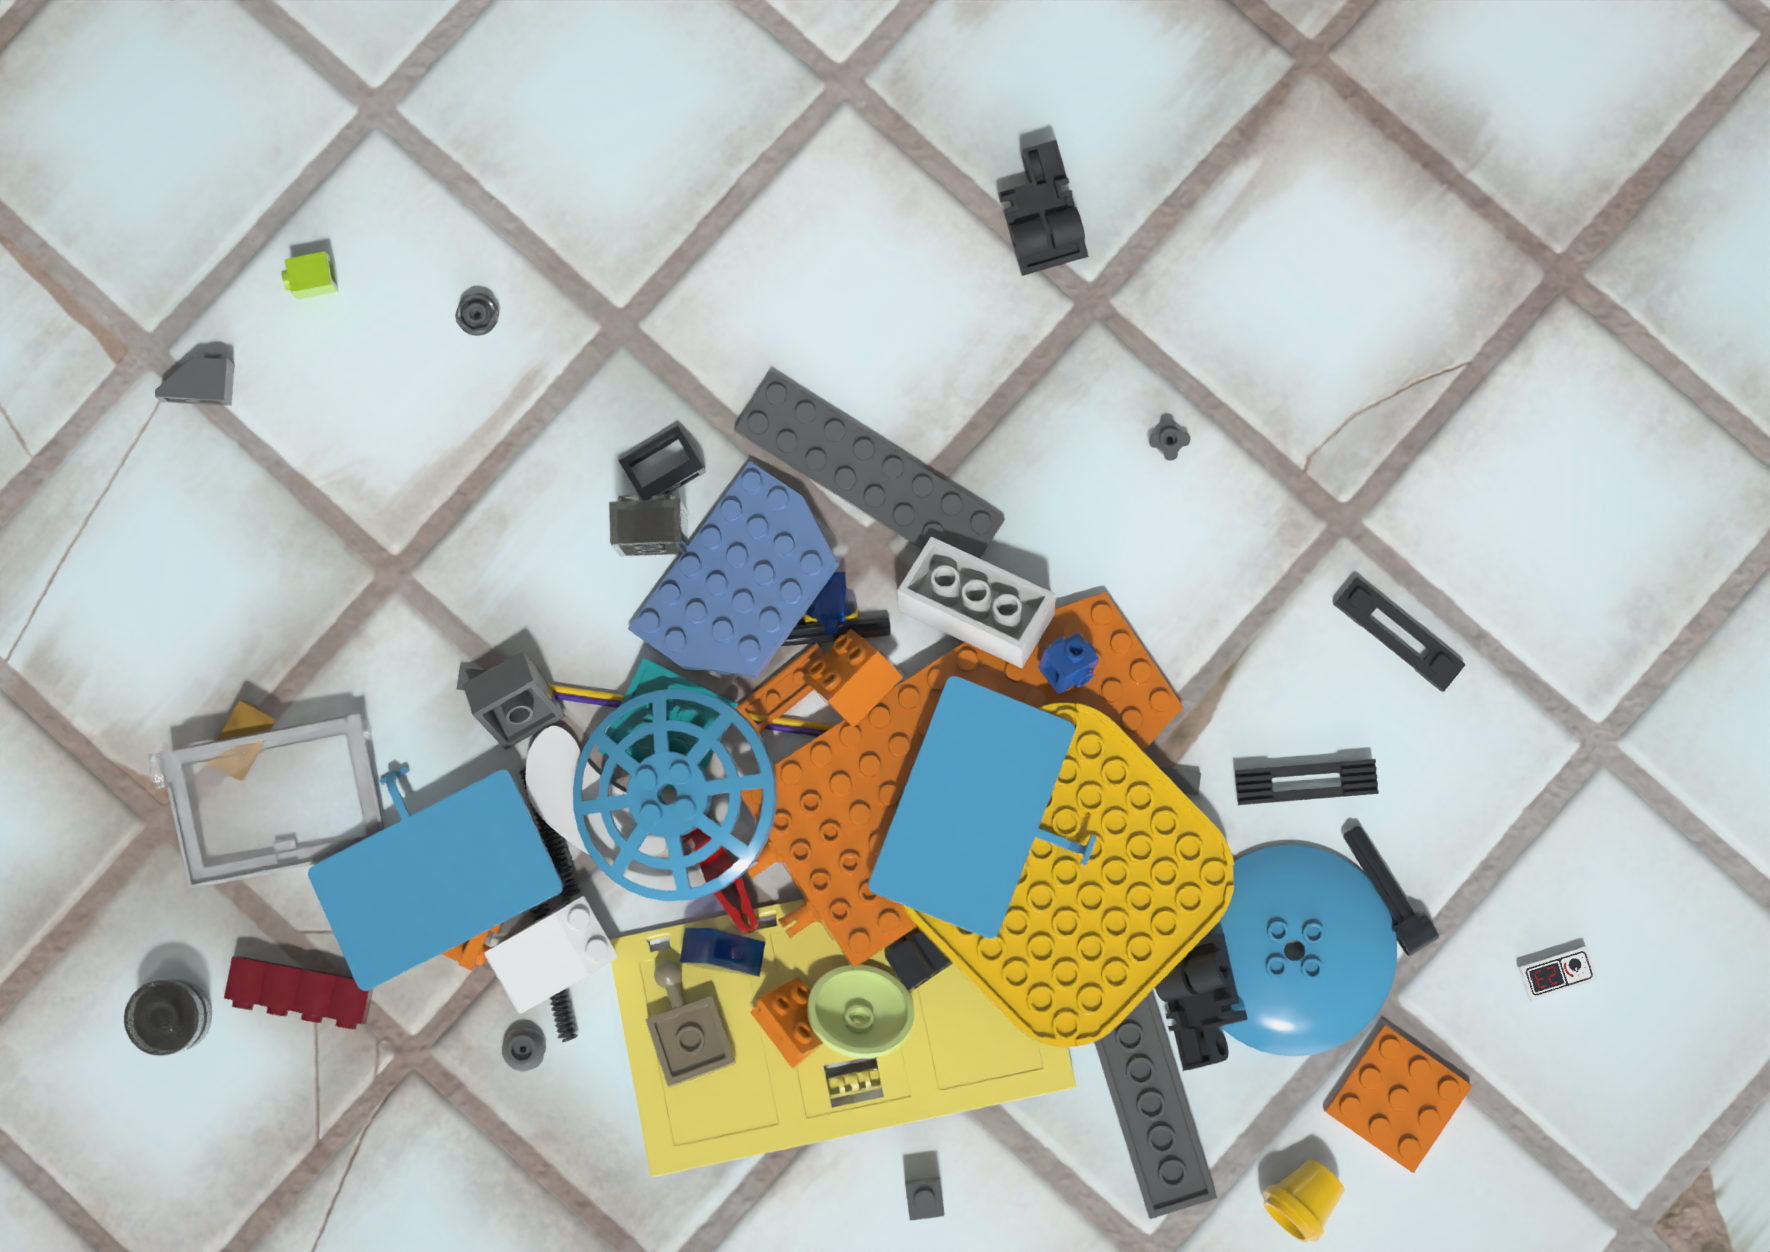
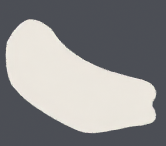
(550, 784)

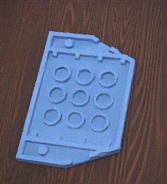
(741, 581)

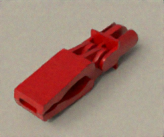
(712, 868)

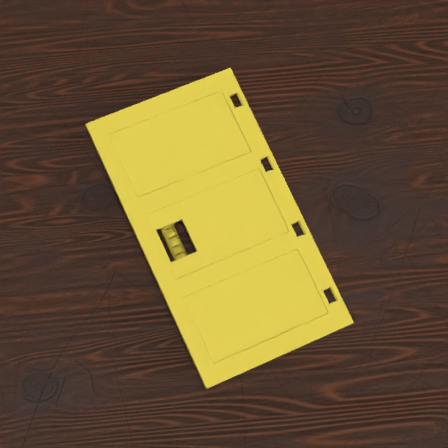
(952, 1062)

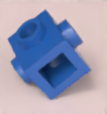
(1068, 662)

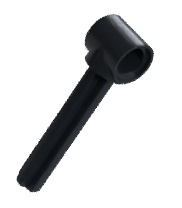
(1412, 929)

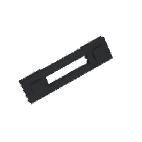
(1438, 667)
(1356, 778)

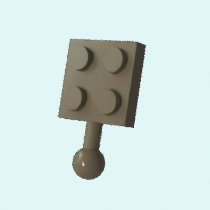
(689, 1036)

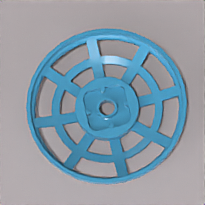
(692, 800)

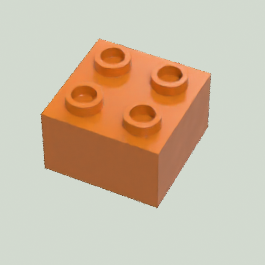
(852, 677)

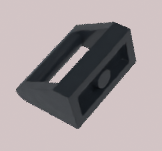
(670, 481)

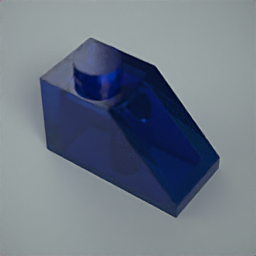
(722, 951)

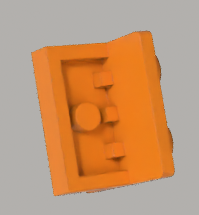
(786, 1022)

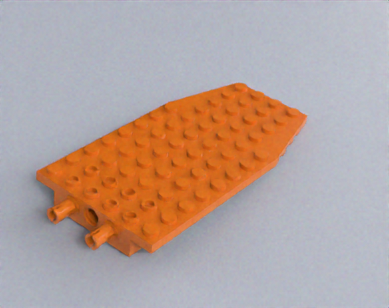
(848, 782)

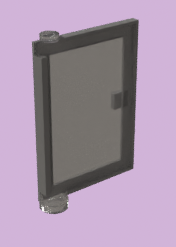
(270, 798)

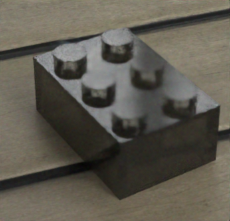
(648, 526)

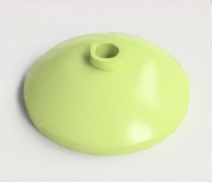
(862, 997)

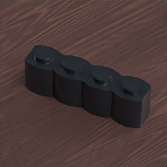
(916, 960)

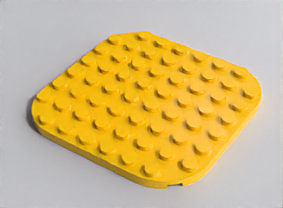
(1102, 934)

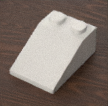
(551, 954)

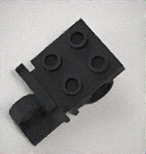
(1043, 218)
(1200, 1001)

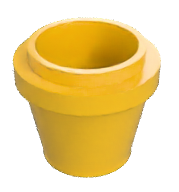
(1304, 1200)

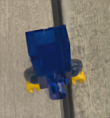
(832, 605)

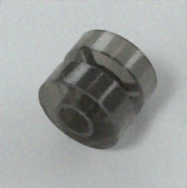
(167, 1017)

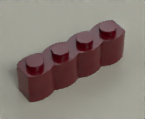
(297, 990)

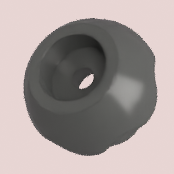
(477, 303)
(532, 1041)

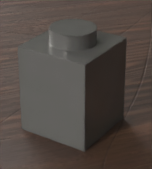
(924, 1198)

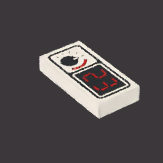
(1557, 973)

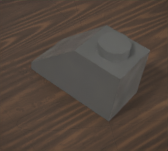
(200, 382)

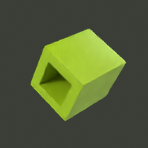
(309, 275)

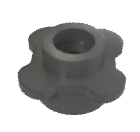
(1169, 450)

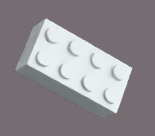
(976, 602)

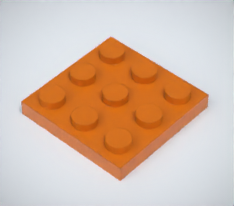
(1398, 1098)

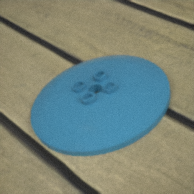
(1345, 941)

